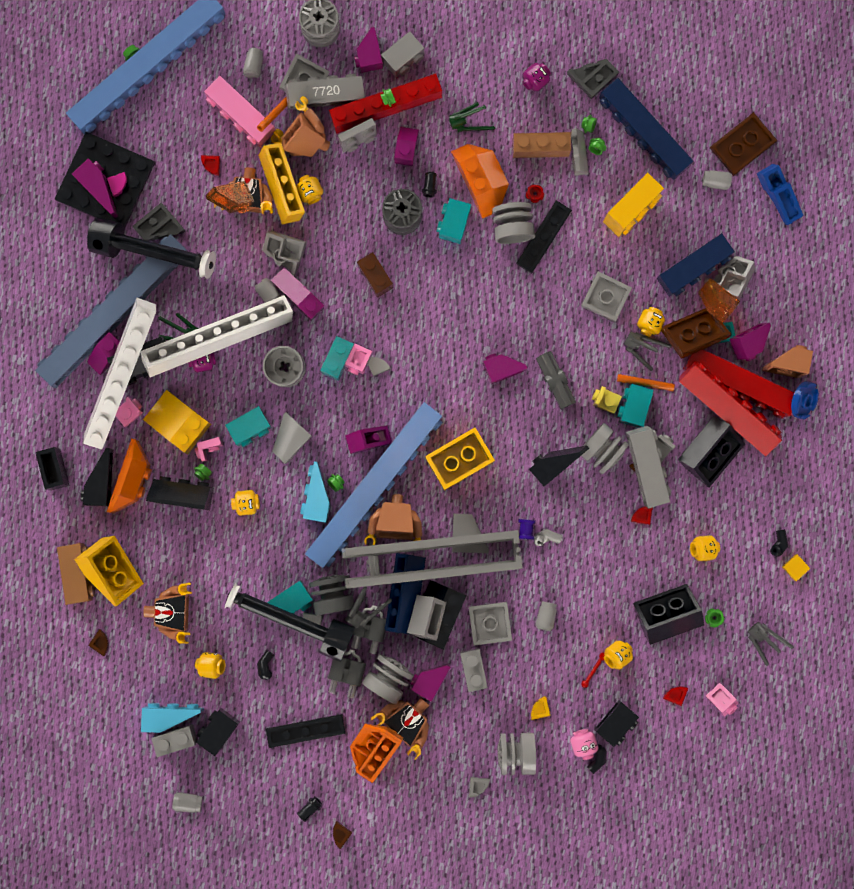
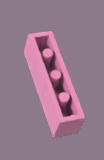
(239, 110)

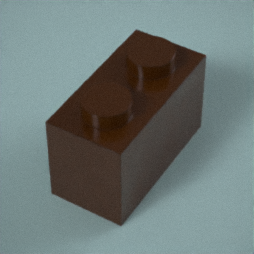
(375, 274)

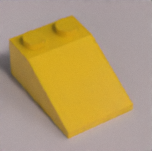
(177, 422)
(109, 569)

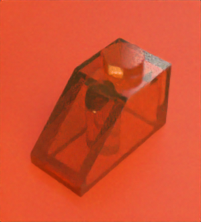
(231, 197)
(717, 300)

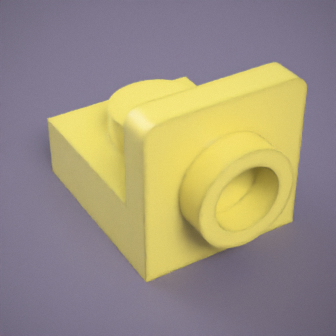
(606, 400)

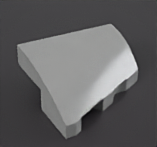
(579, 155)
(280, 247)
(737, 273)
(289, 439)
(466, 525)

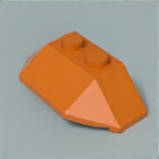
(482, 176)
(131, 478)
(374, 749)

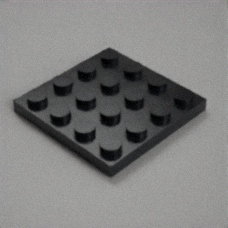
(114, 161)

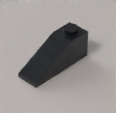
(555, 462)
(98, 486)

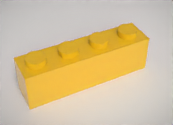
(281, 183)

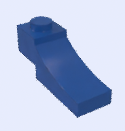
(780, 193)

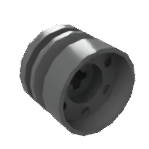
(400, 222)
(331, 595)

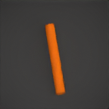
(272, 115)
(645, 382)

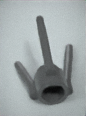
(634, 340)
(355, 617)
(760, 632)

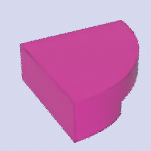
(117, 183)

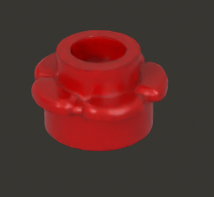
(535, 198)

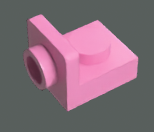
(358, 359)
(129, 411)
(211, 445)
(723, 700)

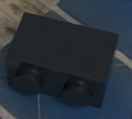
(52, 468)
(617, 723)
(217, 732)

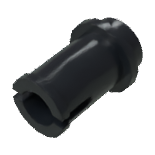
(429, 184)
(310, 808)

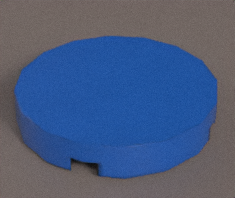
(804, 400)

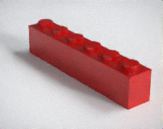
(405, 95)
(747, 384)
(730, 407)

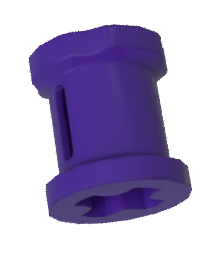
(526, 529)

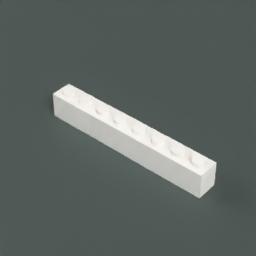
(216, 336)
(119, 373)

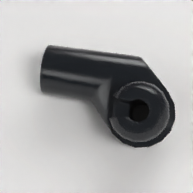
(781, 543)
(262, 665)
(600, 759)

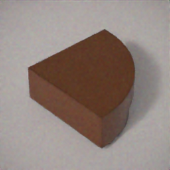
(99, 643)
(340, 834)

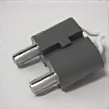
(373, 630)
(347, 671)

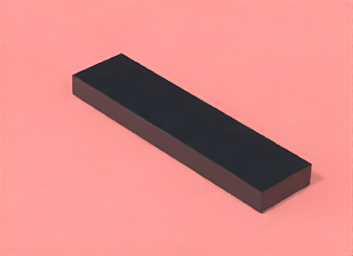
(544, 237)
(305, 730)

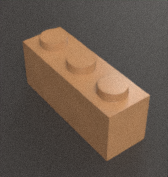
(541, 145)
(75, 584)

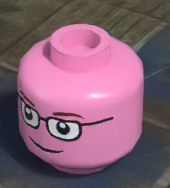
(584, 744)

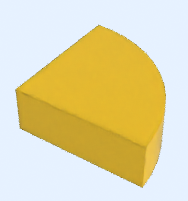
(540, 709)

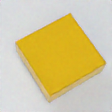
(796, 567)

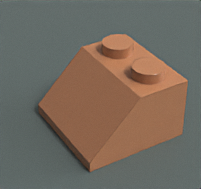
(792, 363)

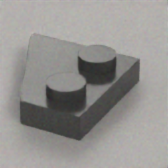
(593, 77)
(158, 224)

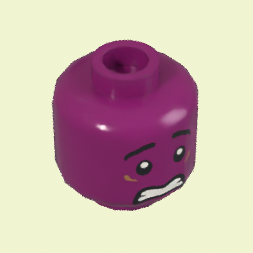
(536, 77)
(204, 363)

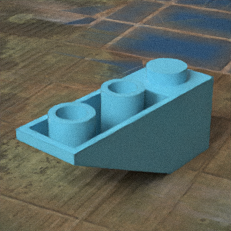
(317, 500)
(158, 719)

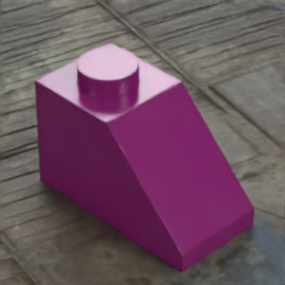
(368, 53)
(406, 146)
(750, 342)
(104, 349)
(502, 367)
(368, 439)
(429, 681)

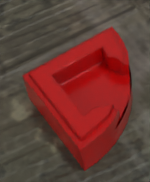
(211, 163)
(642, 515)
(676, 695)

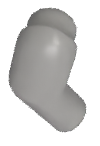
(545, 536)

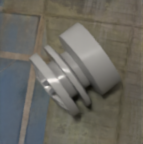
(321, 32)
(513, 223)
(273, 363)
(604, 448)
(387, 679)
(517, 754)

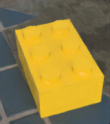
(634, 205)
(459, 459)

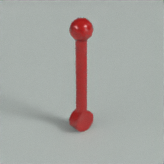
(585, 683)

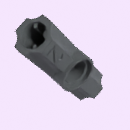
(556, 380)

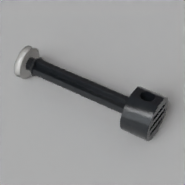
(108, 238)
(334, 639)

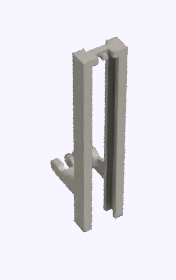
(379, 579)

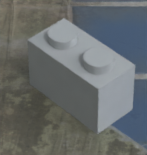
(403, 55)
(426, 617)
(473, 669)
(174, 740)

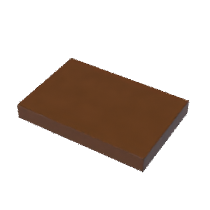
(743, 144)
(695, 333)

